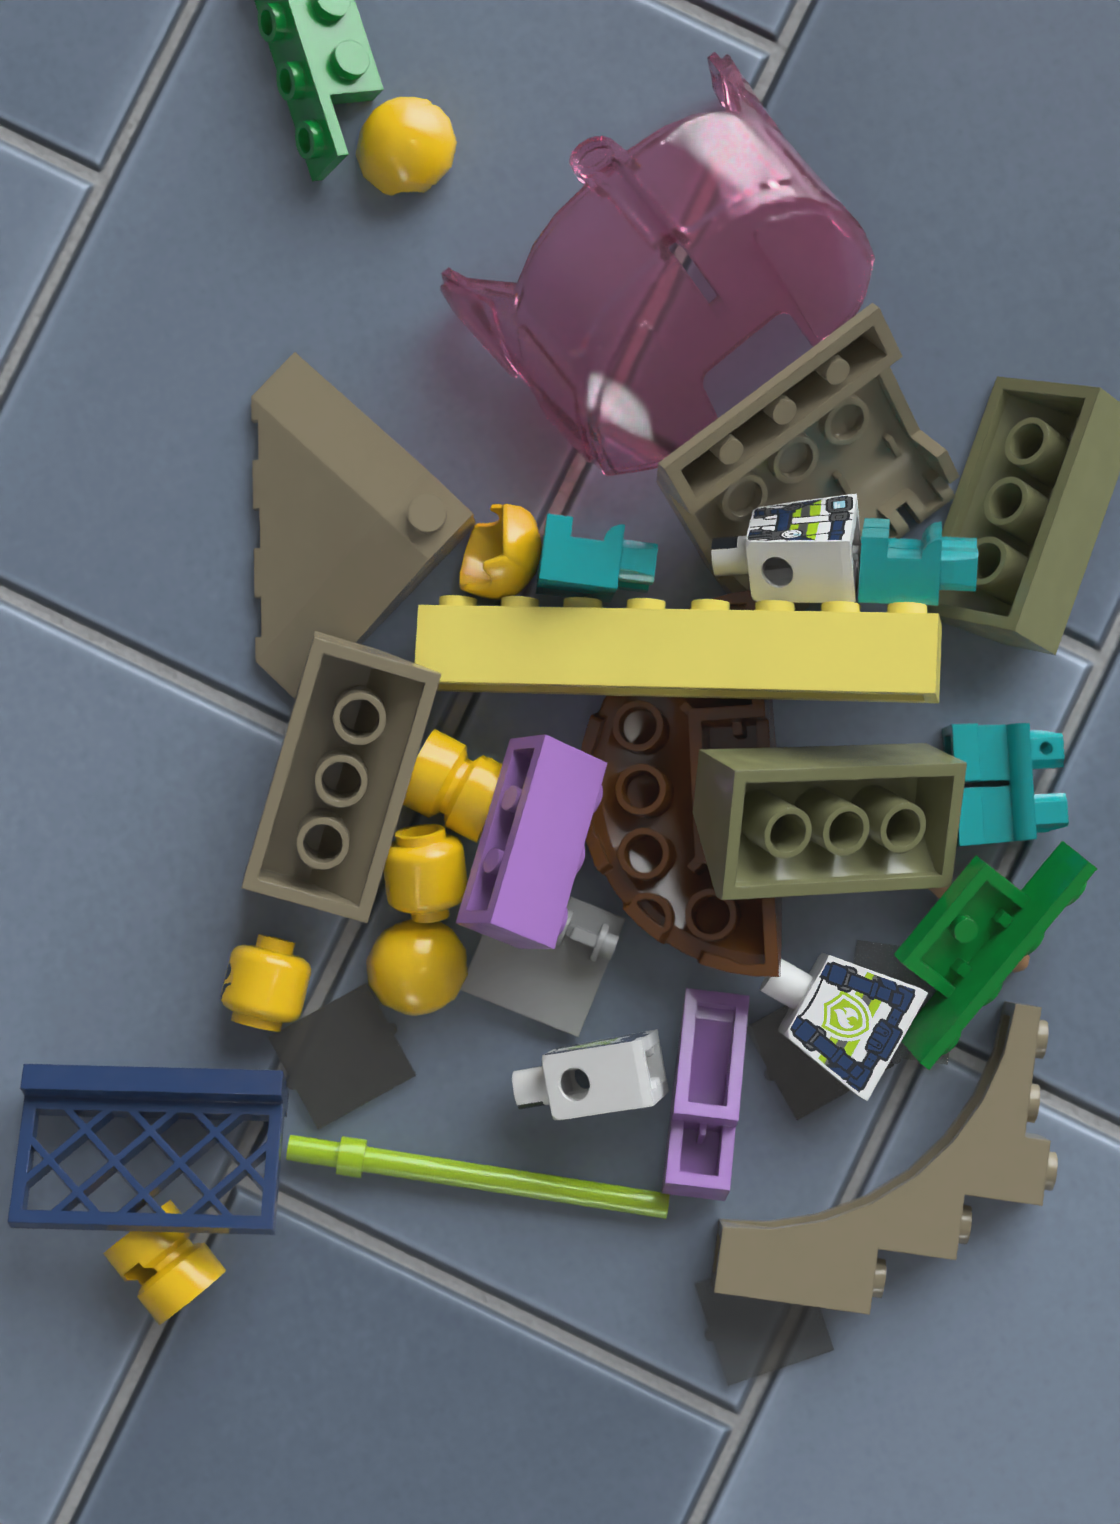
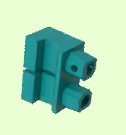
(591, 566)
(914, 568)
(1006, 756)

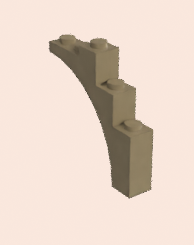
(985, 1153)

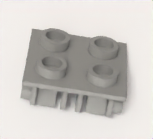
(549, 983)

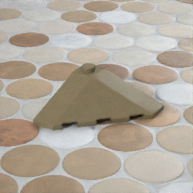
(341, 520)

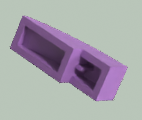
(706, 1095)

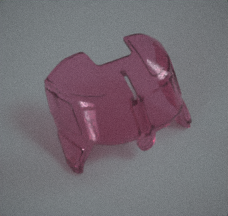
(610, 317)

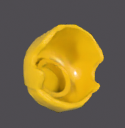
(406, 145)
(501, 554)
(417, 967)

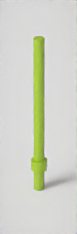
(354, 1157)

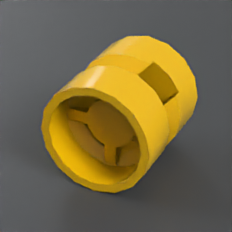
(452, 785)
(165, 1266)

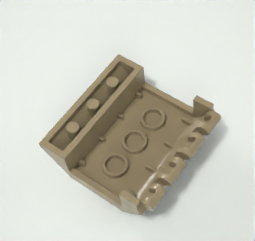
(807, 434)

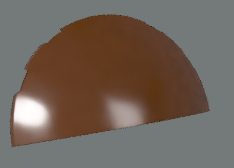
(647, 828)

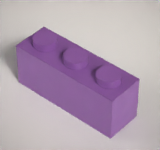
(532, 843)

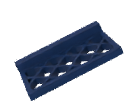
(142, 1094)

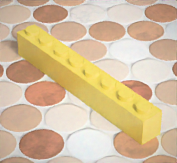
(683, 651)

